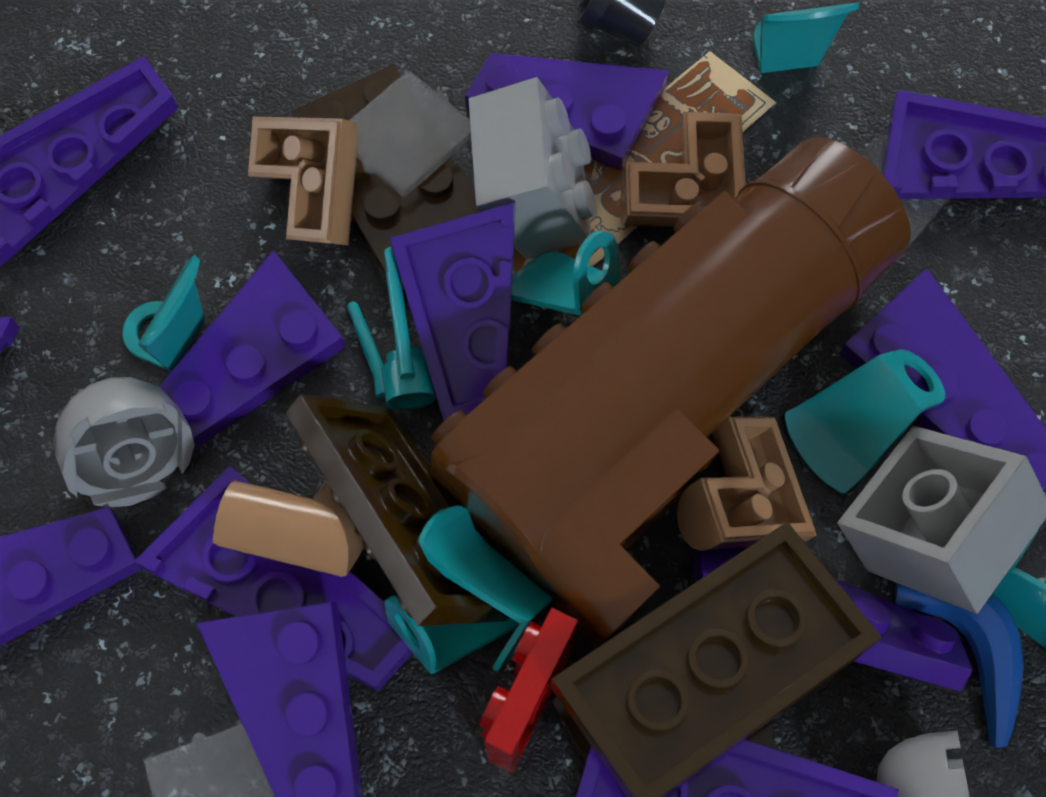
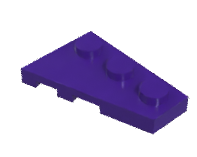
(600, 99)
(461, 300)
(251, 351)
(291, 696)

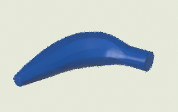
(996, 651)

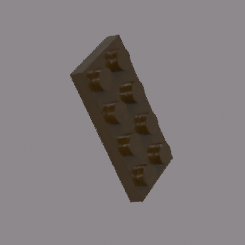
(376, 206)
(390, 498)
(713, 664)

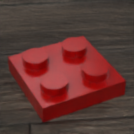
(515, 713)

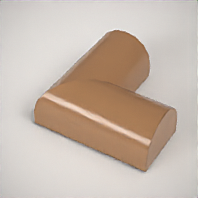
(710, 164)
(321, 165)
(752, 497)
(288, 527)

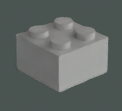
(533, 158)
(946, 516)

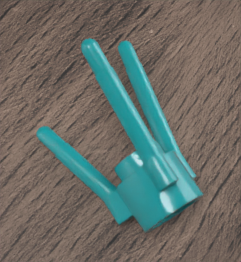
(405, 376)

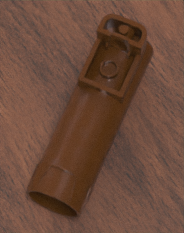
(620, 404)

